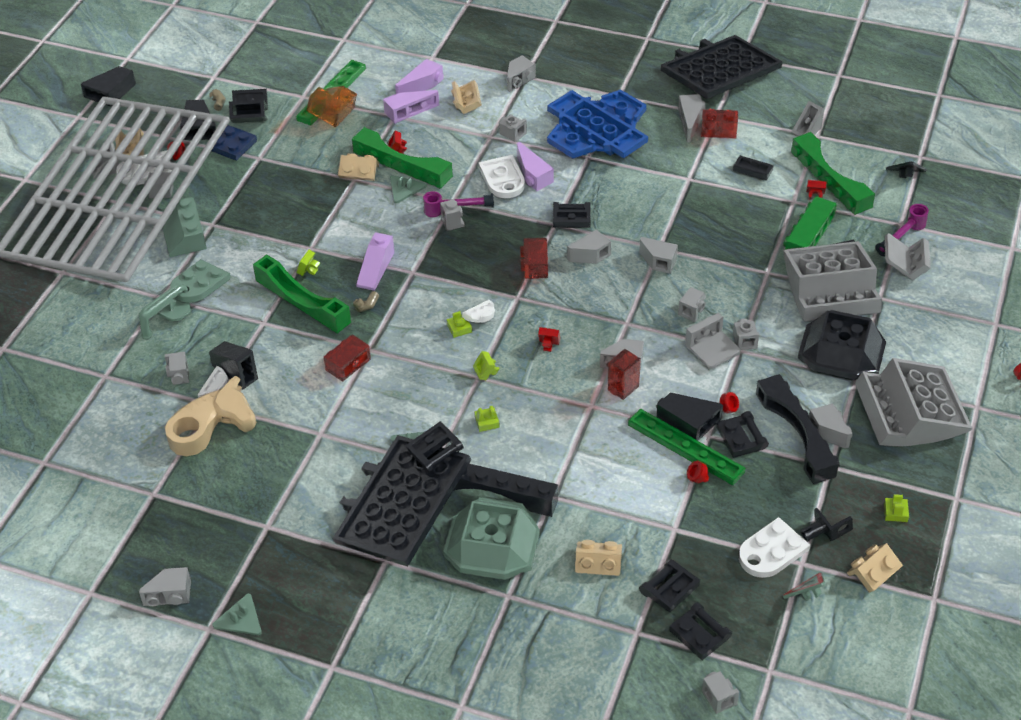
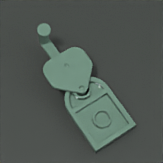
(186, 288)

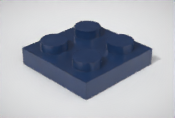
(234, 142)

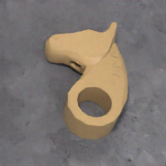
(203, 415)

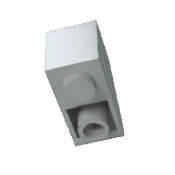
(520, 72)
(589, 249)
(658, 254)
(634, 346)
(831, 425)
(167, 587)

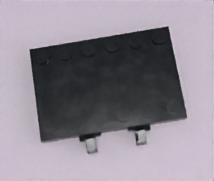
(720, 65)
(398, 503)

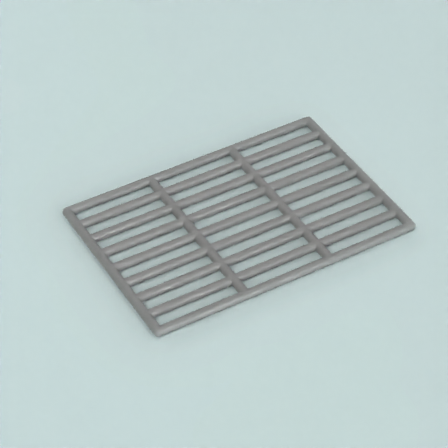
(115, 211)

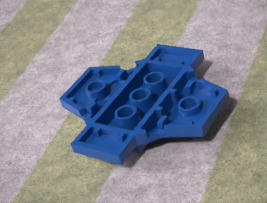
(597, 125)

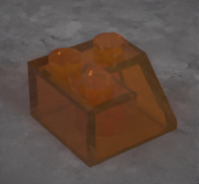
(332, 104)

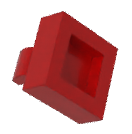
(396, 143)
(817, 187)
(548, 338)

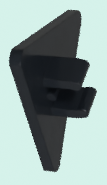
(906, 169)

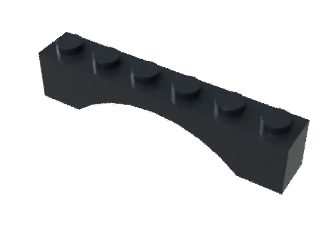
(778, 398)
(534, 494)

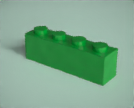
(811, 224)

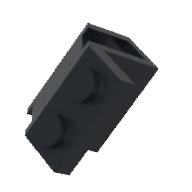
(248, 105)

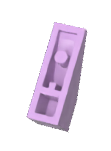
(421, 78)
(408, 104)
(534, 169)
(375, 261)

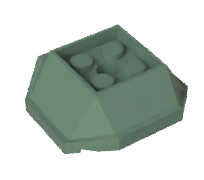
(492, 539)

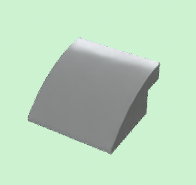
(832, 279)
(912, 404)

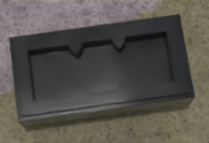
(753, 167)

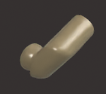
(219, 97)
(361, 305)

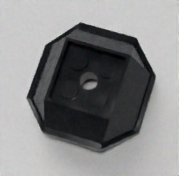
(842, 345)

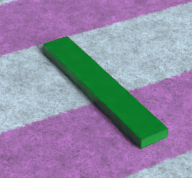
(344, 77)
(686, 446)

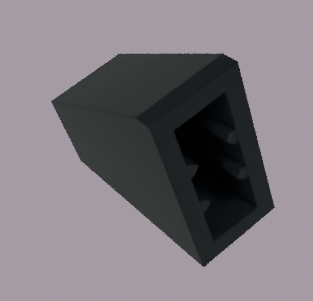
(109, 84)
(199, 106)
(235, 362)
(689, 414)

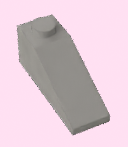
(690, 112)

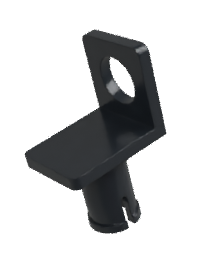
(823, 526)

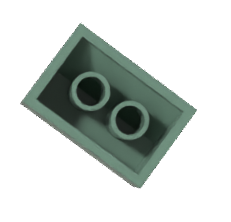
(183, 229)

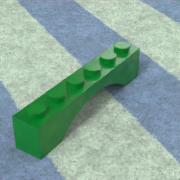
(429, 170)
(853, 194)
(327, 311)

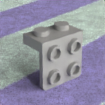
(910, 260)
(710, 343)

